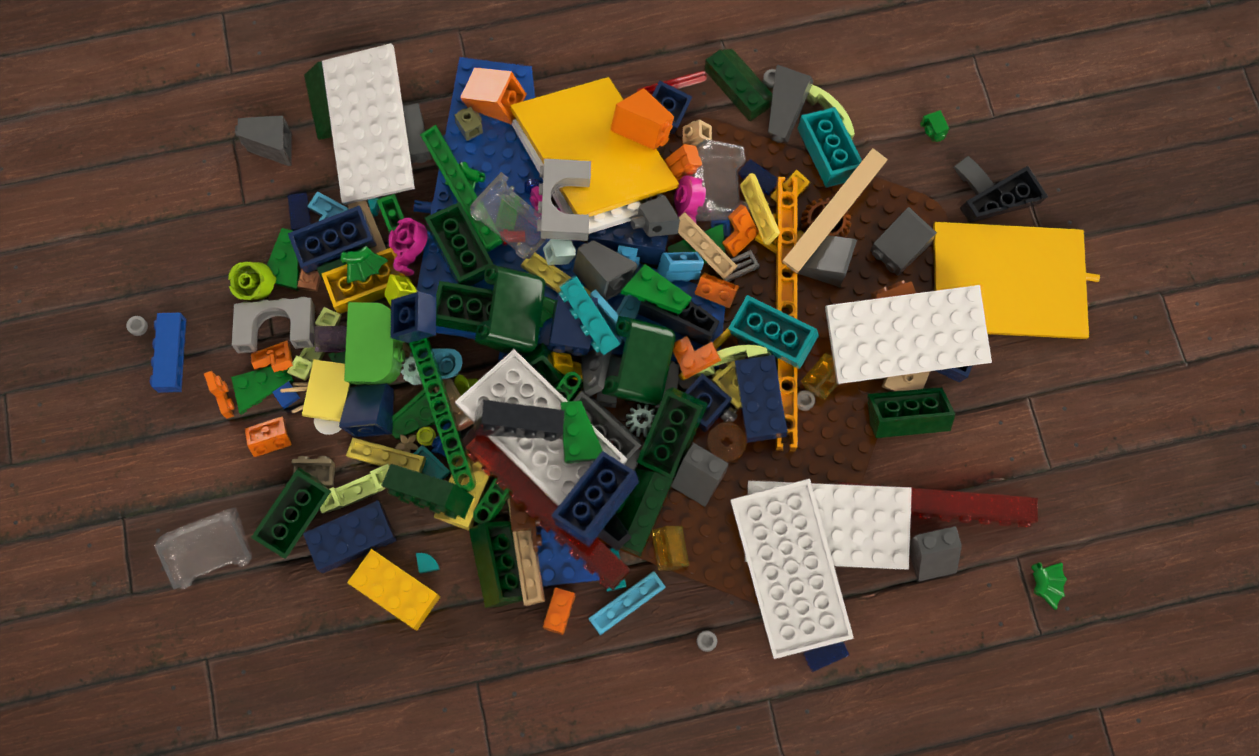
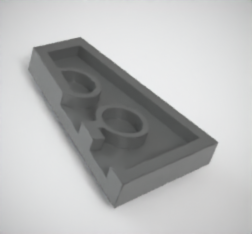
(594, 371)

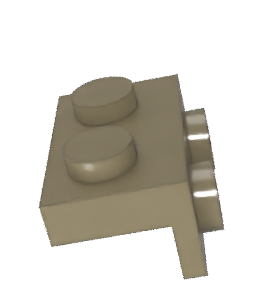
(322, 468)

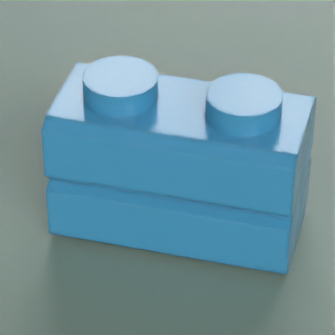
(680, 266)

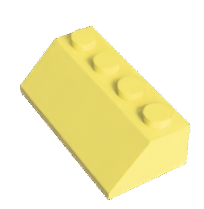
(482, 485)

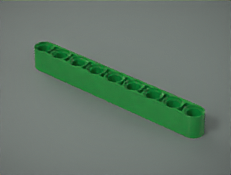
(445, 416)
(486, 503)

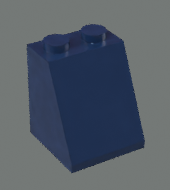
(566, 331)
(368, 411)

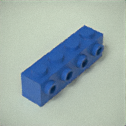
(168, 352)

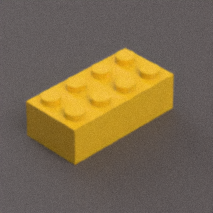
(358, 291)
(394, 589)

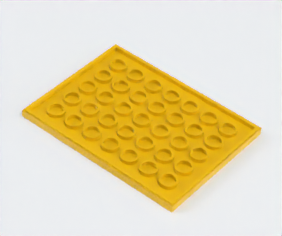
(577, 127)
(1026, 276)

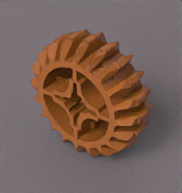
(819, 206)

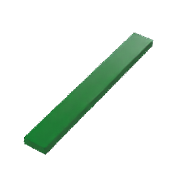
(458, 183)

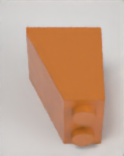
(493, 93)
(642, 120)

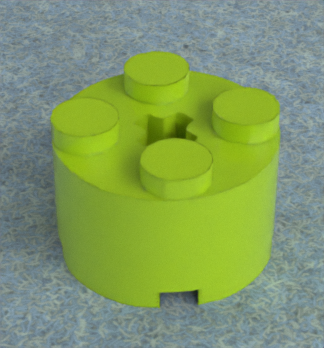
(251, 280)

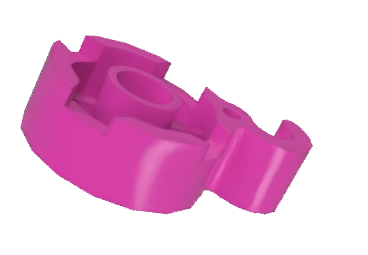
(689, 196)
(407, 242)

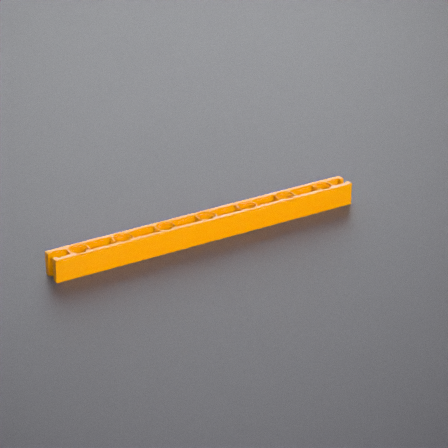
(786, 298)

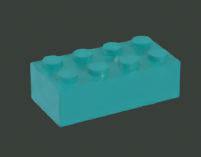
(829, 145)
(778, 332)

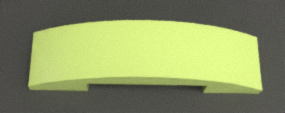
(827, 101)
(734, 353)
(303, 364)
(355, 490)

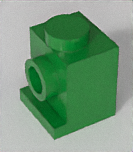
(935, 126)

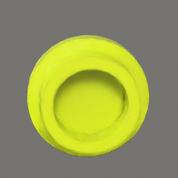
(425, 436)

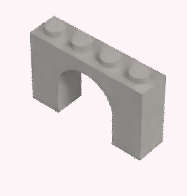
(554, 223)
(251, 315)

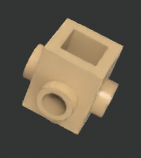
(696, 132)

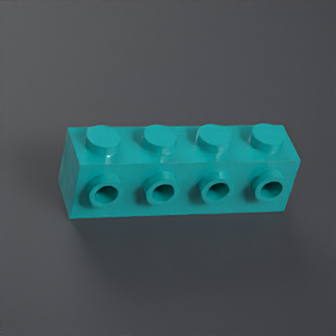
(592, 320)

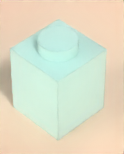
(559, 251)

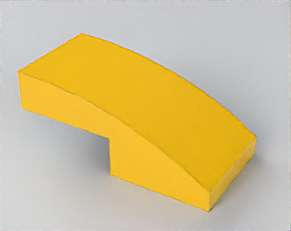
(802, 184)
(564, 364)

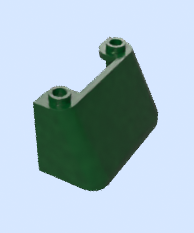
(513, 312)
(643, 362)

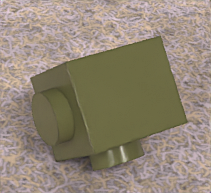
(469, 123)

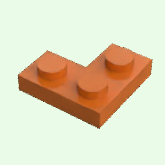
(744, 231)
(277, 355)
(692, 360)
(219, 390)

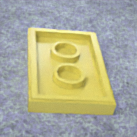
(326, 391)

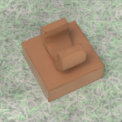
(309, 281)

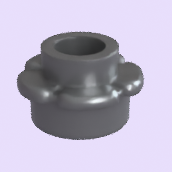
(729, 415)

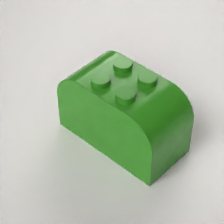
(370, 351)

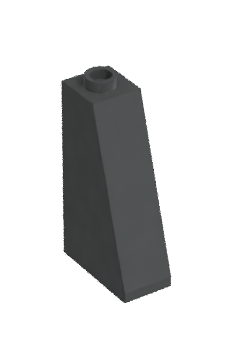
(787, 101)

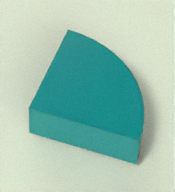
(426, 563)

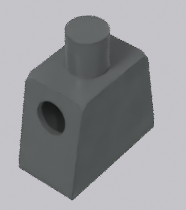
(656, 218)

